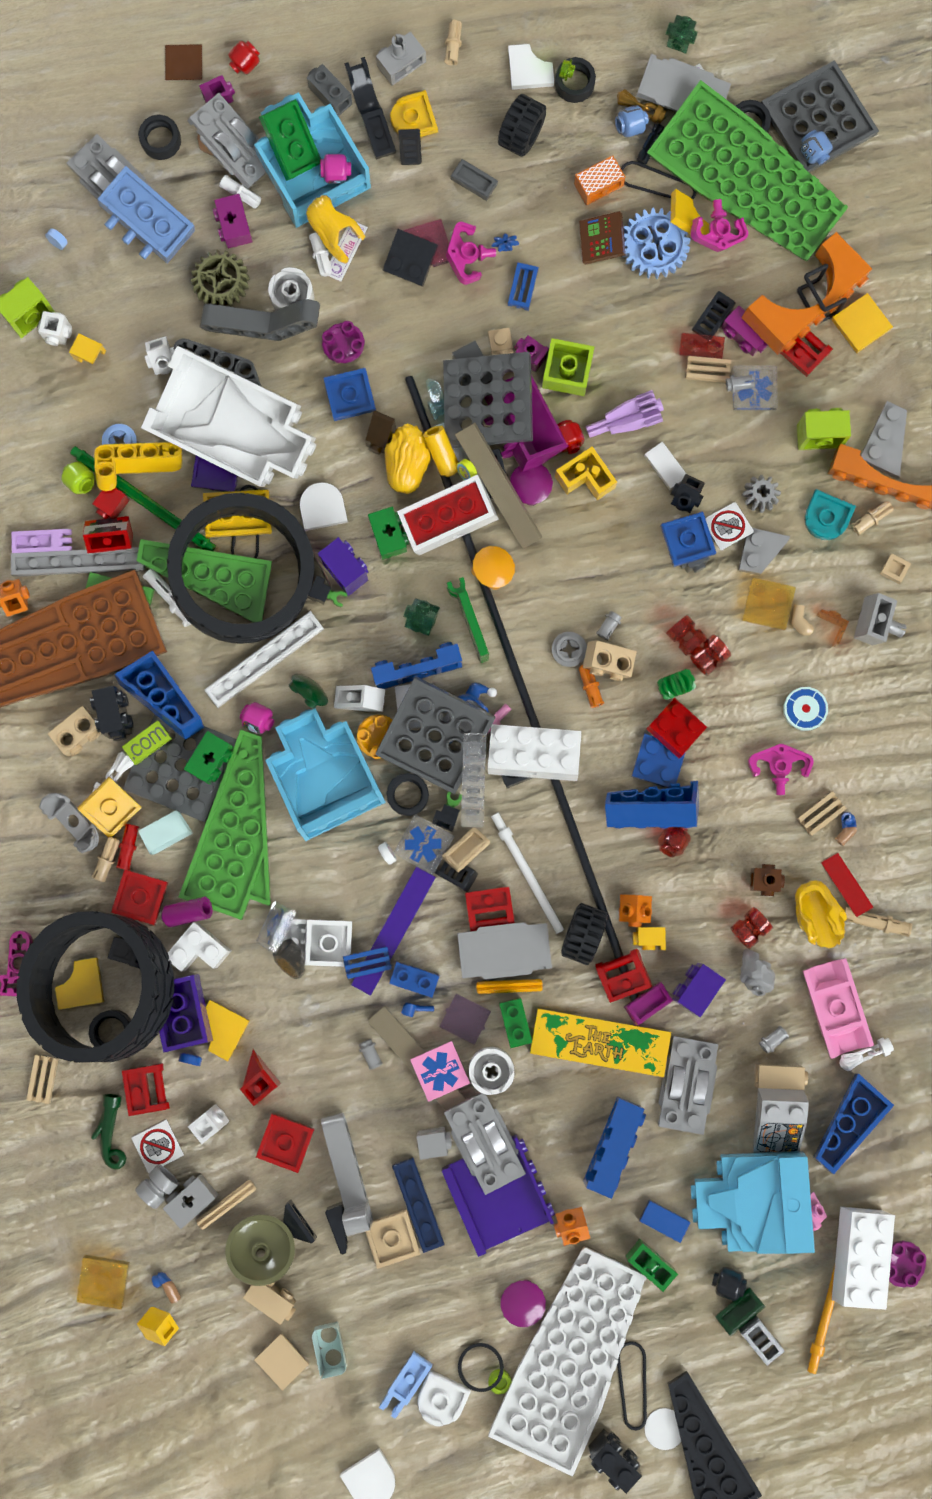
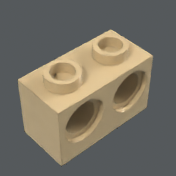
(609, 655)
(72, 726)

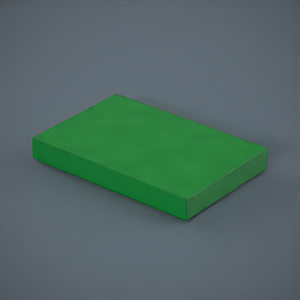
(290, 139)

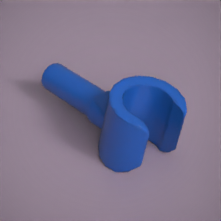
(409, 1009)

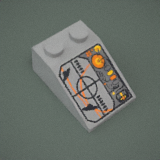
(780, 1120)

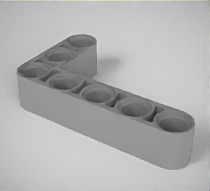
(357, 1212)

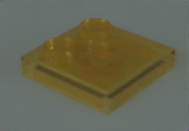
(768, 603)
(103, 1282)

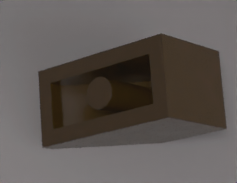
(380, 432)

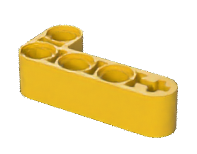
(134, 458)

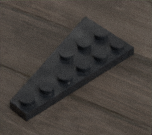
(709, 1455)

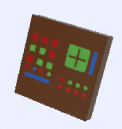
(602, 238)

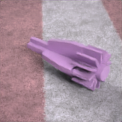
(629, 416)

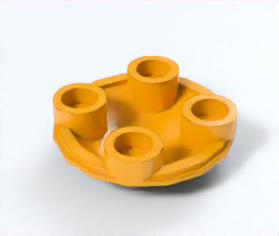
(493, 567)
(371, 733)

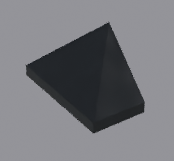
(297, 1224)

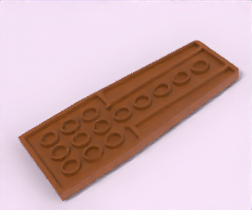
(78, 639)

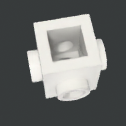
(54, 328)
(159, 355)

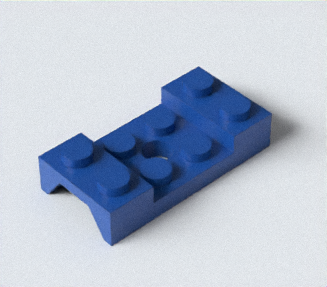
(447, 660)

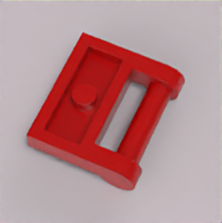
(804, 357)
(489, 901)
(626, 982)
(138, 1092)

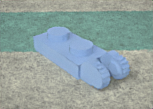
(407, 1382)

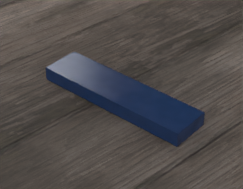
(418, 1205)

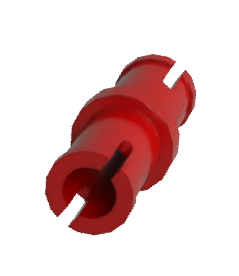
(127, 846)

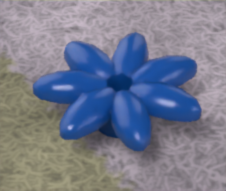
(505, 243)

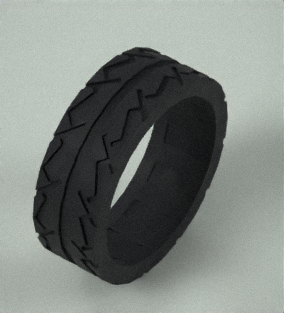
(240, 505)
(37, 975)

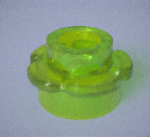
(567, 69)

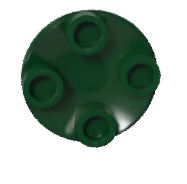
(309, 690)

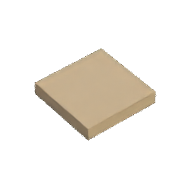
(392, 1239)

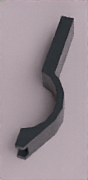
(370, 109)

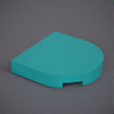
(827, 516)

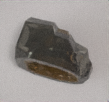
(290, 959)

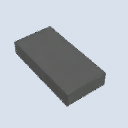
(474, 179)

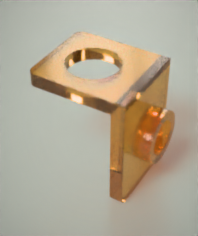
(835, 618)

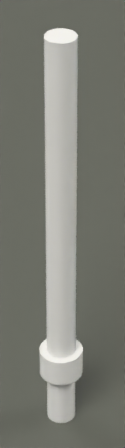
(506, 835)

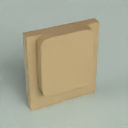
(281, 1361)

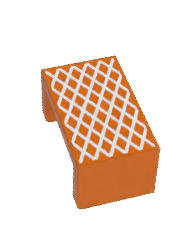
(599, 180)

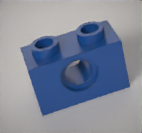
(414, 979)

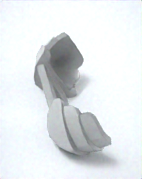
(61, 807)

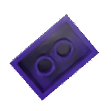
(188, 1016)

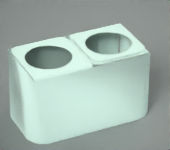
(165, 832)
(323, 1366)

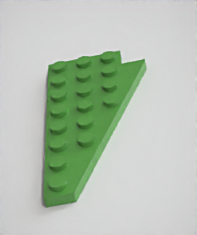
(233, 847)

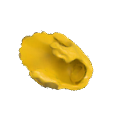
(328, 224)
(406, 459)
(820, 914)

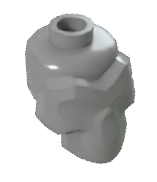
(756, 973)

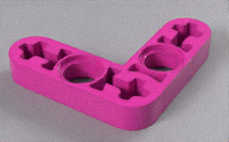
(12, 972)

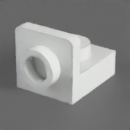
(208, 1123)

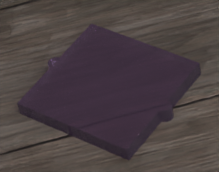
(465, 1019)

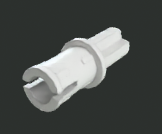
(235, 188)
(321, 255)

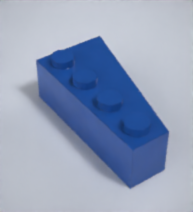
(157, 691)
(654, 807)
(853, 1121)
(613, 1147)

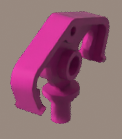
(719, 235)
(464, 253)
(780, 763)

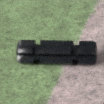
(643, 157)

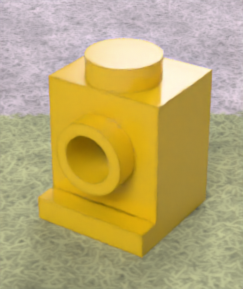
(650, 937)

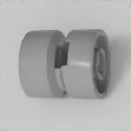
(160, 1183)

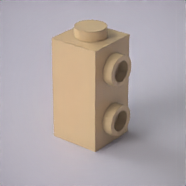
(780, 1076)
(272, 1301)

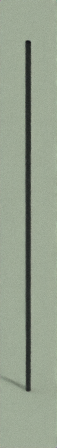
(588, 871)

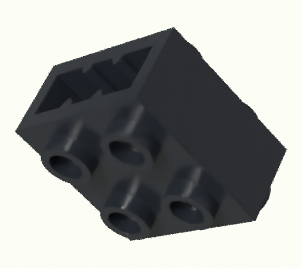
(112, 713)
(614, 1461)

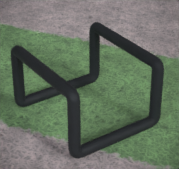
(841, 303)

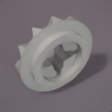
(575, 641)

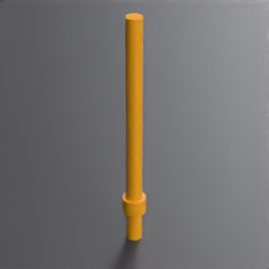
(817, 1348)

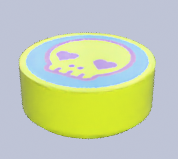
(466, 469)

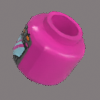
(335, 168)
(257, 718)

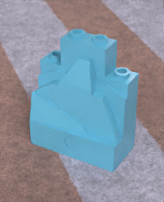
(329, 138)
(322, 774)
(758, 1202)

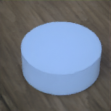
(56, 239)

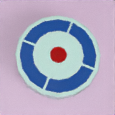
(805, 708)

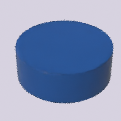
(190, 1059)

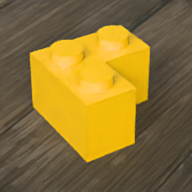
(586, 469)

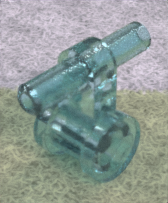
(436, 395)

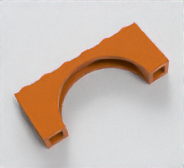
(782, 325)

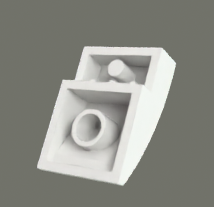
(321, 941)

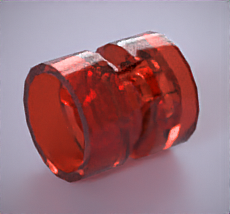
(681, 629)
(711, 653)
(751, 928)

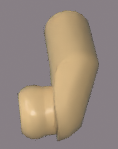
(798, 621)

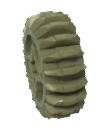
(205, 273)

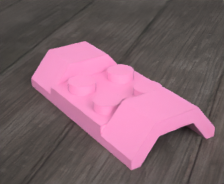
(837, 1007)

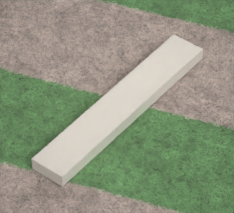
(264, 659)

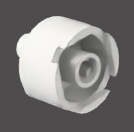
(285, 283)
(494, 1083)

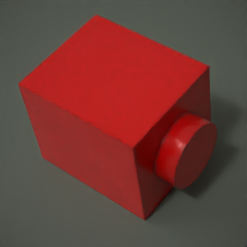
(110, 503)

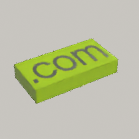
(146, 742)

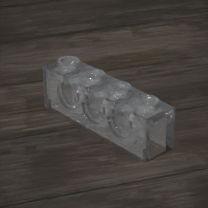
(473, 780)

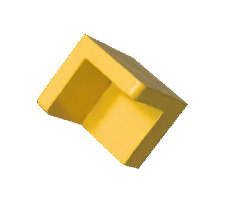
(86, 349)
(157, 1326)

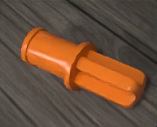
(591, 687)

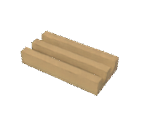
(707, 361)
(836, 802)
(38, 1098)

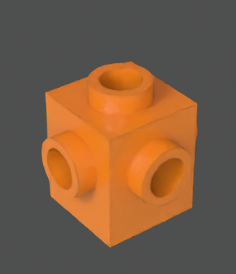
(13, 597)
(635, 909)
(571, 1226)

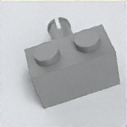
(400, 57)
(876, 620)

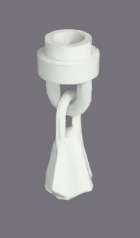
(120, 765)
(851, 1060)

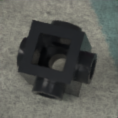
(687, 493)

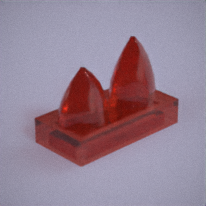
(701, 345)

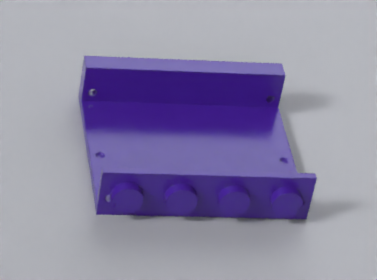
(502, 1212)

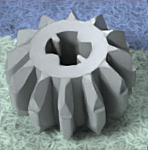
(755, 497)

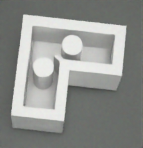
(194, 943)

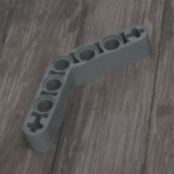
(259, 324)
(218, 356)

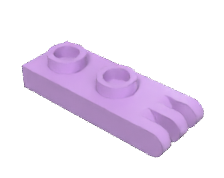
(40, 541)

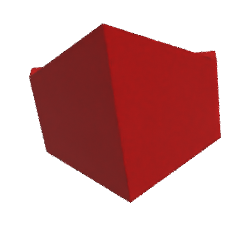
(258, 1080)

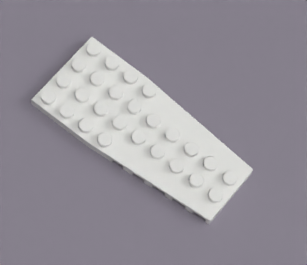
(570, 1363)

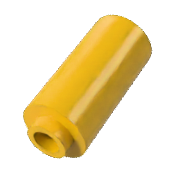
(441, 450)

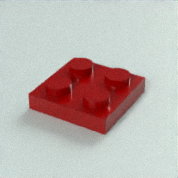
(676, 728)
(139, 897)
(285, 1143)

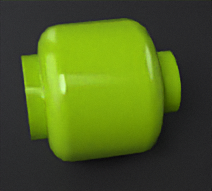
(78, 478)

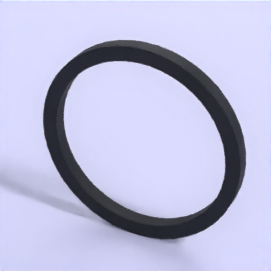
(460, 1367)

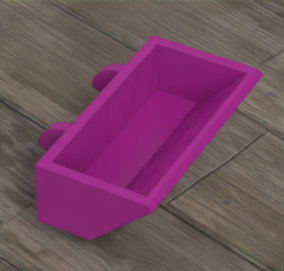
(546, 434)

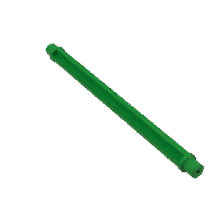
(143, 500)

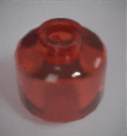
(674, 841)

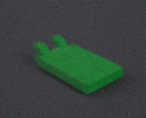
(470, 619)

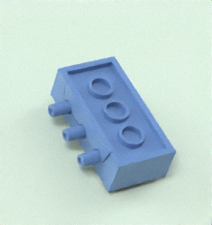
(145, 216)

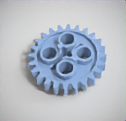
(673, 238)

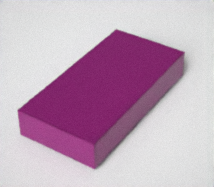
(648, 1003)

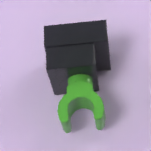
(320, 592)
(448, 816)

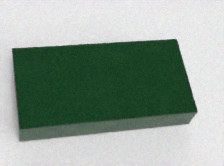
(740, 1312)

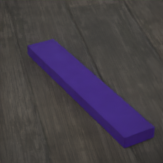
(396, 926)

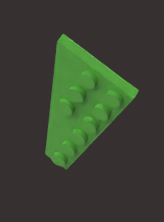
(224, 578)

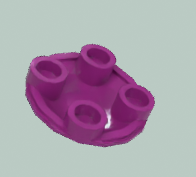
(343, 342)
(532, 485)
(906, 1264)
(523, 1303)

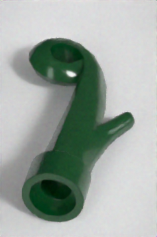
(106, 1126)

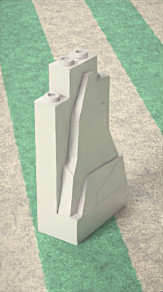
(229, 421)

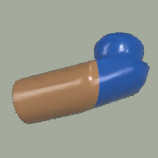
(849, 828)
(168, 1286)

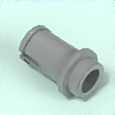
(738, 383)
(609, 625)
(773, 1040)
(370, 1054)

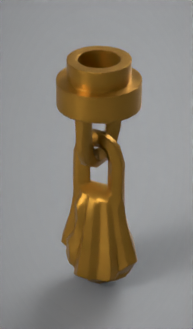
(627, 99)

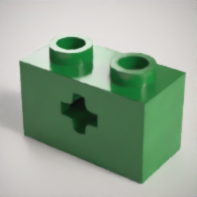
(392, 545)
(210, 746)
(515, 1022)
(651, 1265)

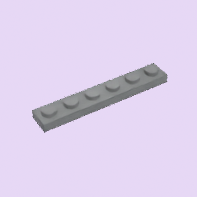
(74, 562)

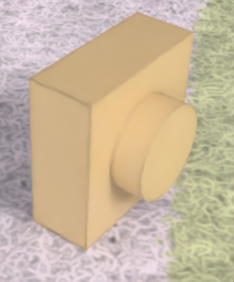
(895, 568)

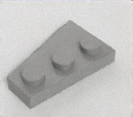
(886, 441)

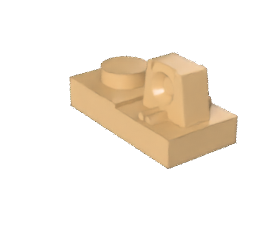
(500, 342)

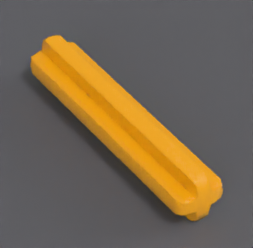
(509, 986)

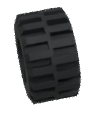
(522, 125)
(584, 934)

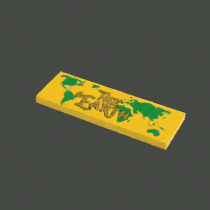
(600, 1042)

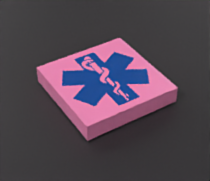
(440, 1071)

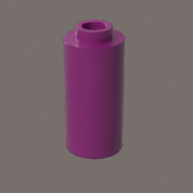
(187, 912)

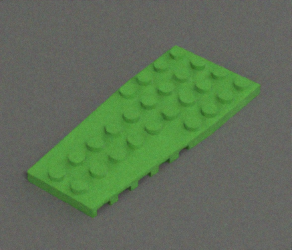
(736, 160)

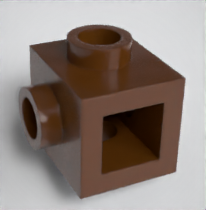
(759, 883)

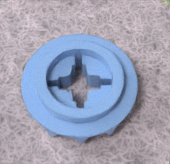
(119, 431)

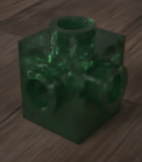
(681, 33)
(421, 616)

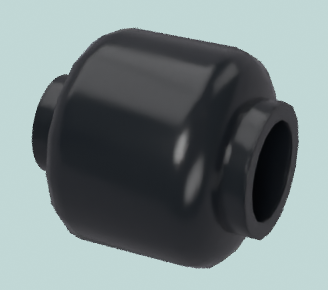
(729, 1283)

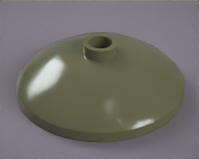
(257, 1234)

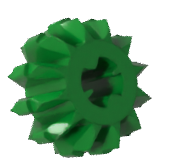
(676, 684)

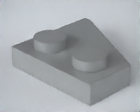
(760, 550)

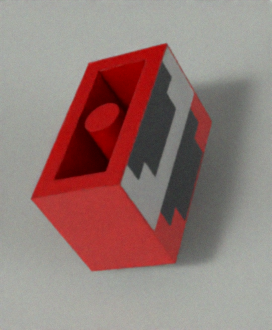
(108, 534)

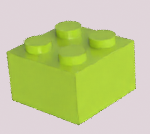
(24, 306)
(568, 367)
(823, 429)

